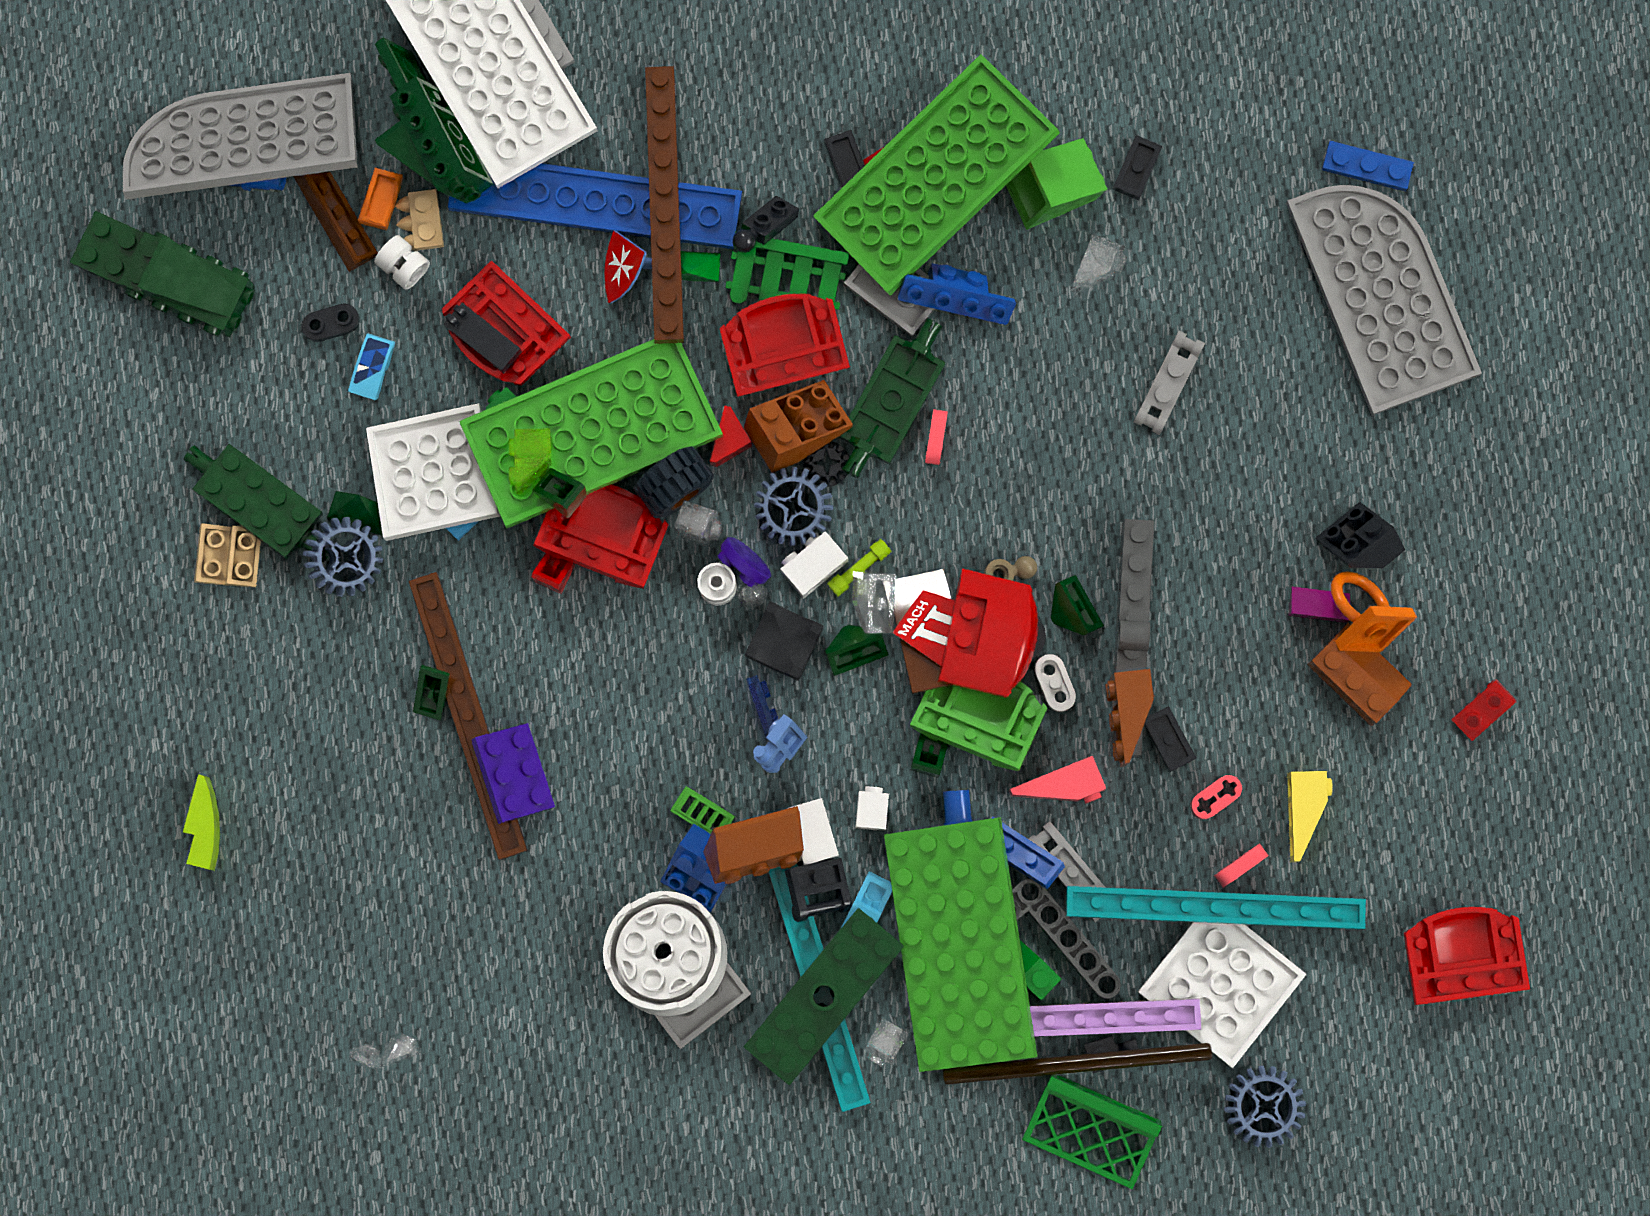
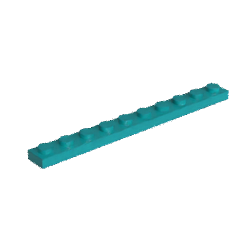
(1215, 907)
(838, 1047)

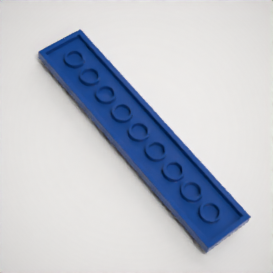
(607, 204)

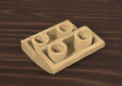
(227, 556)

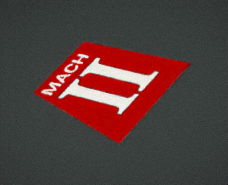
(927, 624)

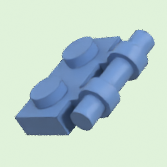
(783, 743)

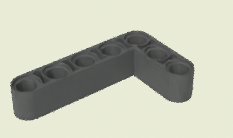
(1054, 931)

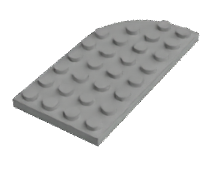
(244, 137)
(1383, 294)

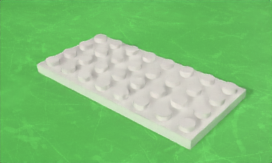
(496, 80)

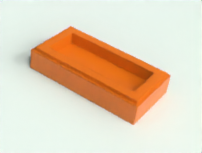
(380, 199)

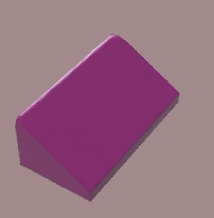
(1315, 605)

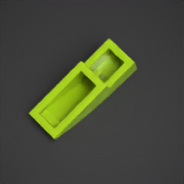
(204, 824)

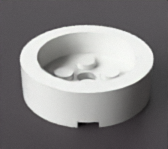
(685, 976)

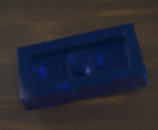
(759, 694)

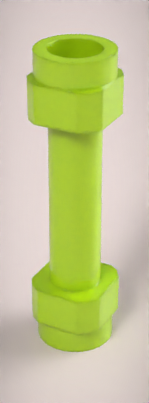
(879, 551)

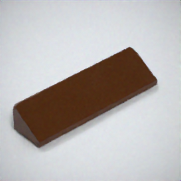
(337, 218)

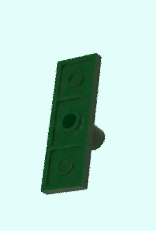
(800, 1025)

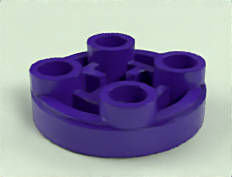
(745, 560)

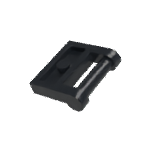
(817, 879)

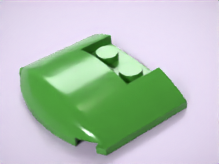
(982, 722)

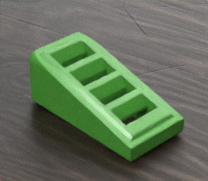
(676, 809)

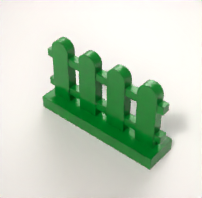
(775, 263)

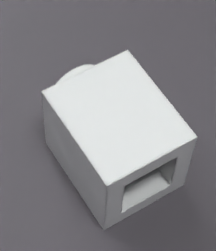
(872, 809)

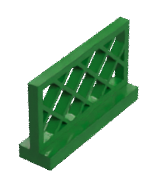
(1100, 1105)

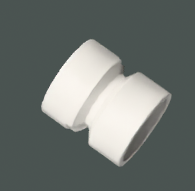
(404, 264)
(717, 584)

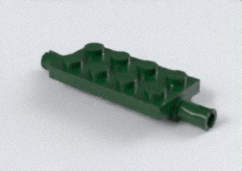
(893, 398)
(255, 500)

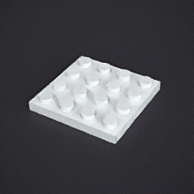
(427, 474)
(1235, 978)

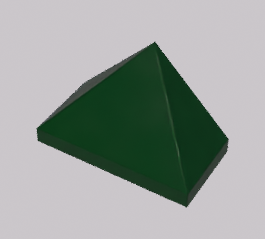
(356, 508)
(1073, 608)
(854, 648)
(431, 692)

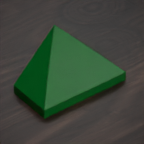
(700, 266)

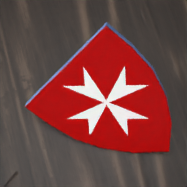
(623, 266)

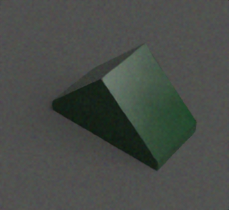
(560, 491)
(929, 756)

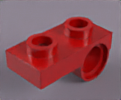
(1484, 709)

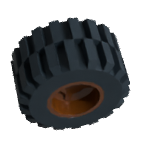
(672, 481)

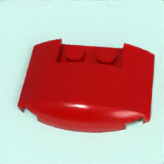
(514, 315)
(783, 342)
(606, 534)
(990, 634)
(1465, 955)

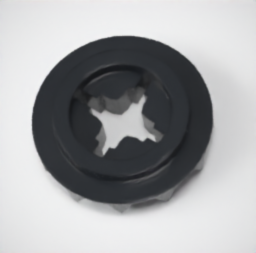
(836, 474)

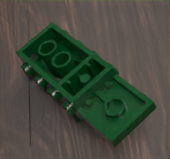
(428, 133)
(165, 274)

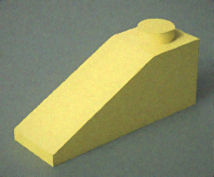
(1306, 801)

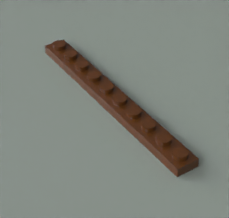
(664, 205)
(462, 700)

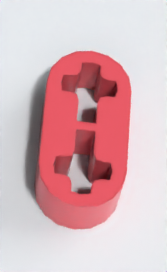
(936, 437)
(1220, 803)
(1241, 865)

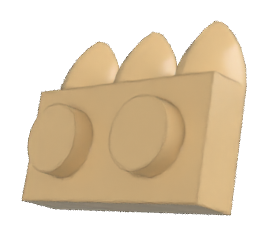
(423, 219)

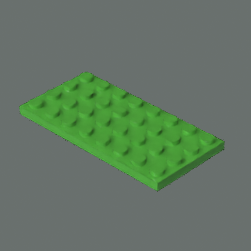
(936, 174)
(601, 424)
(960, 945)

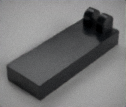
(482, 337)

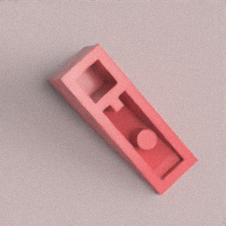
(1068, 783)

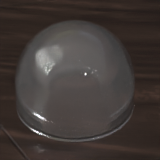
(751, 596)

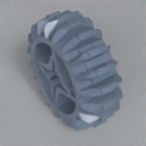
(769, 498)
(334, 566)
(1254, 1116)

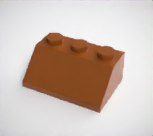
(1360, 679)
(755, 846)

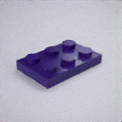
(513, 773)

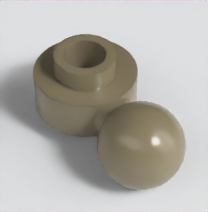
(1024, 568)

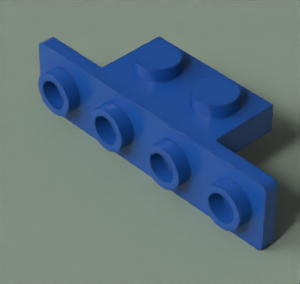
(957, 293)

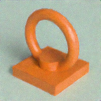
(1377, 625)

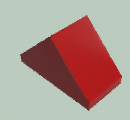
(733, 440)
(552, 573)

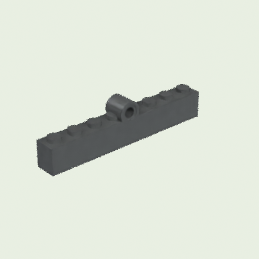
(1133, 603)

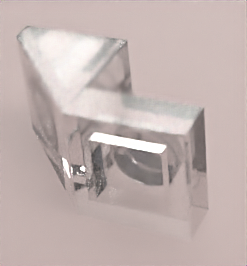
(396, 1051)

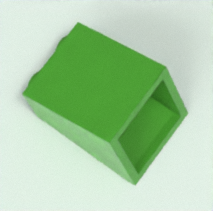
(1056, 183)

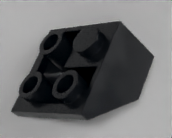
(1362, 539)

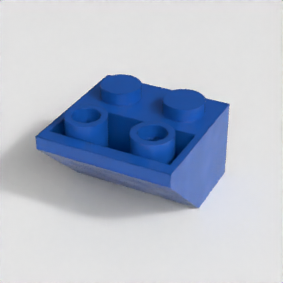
(689, 870)

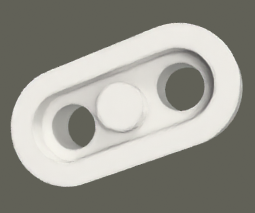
(1055, 683)

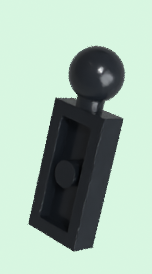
(764, 224)

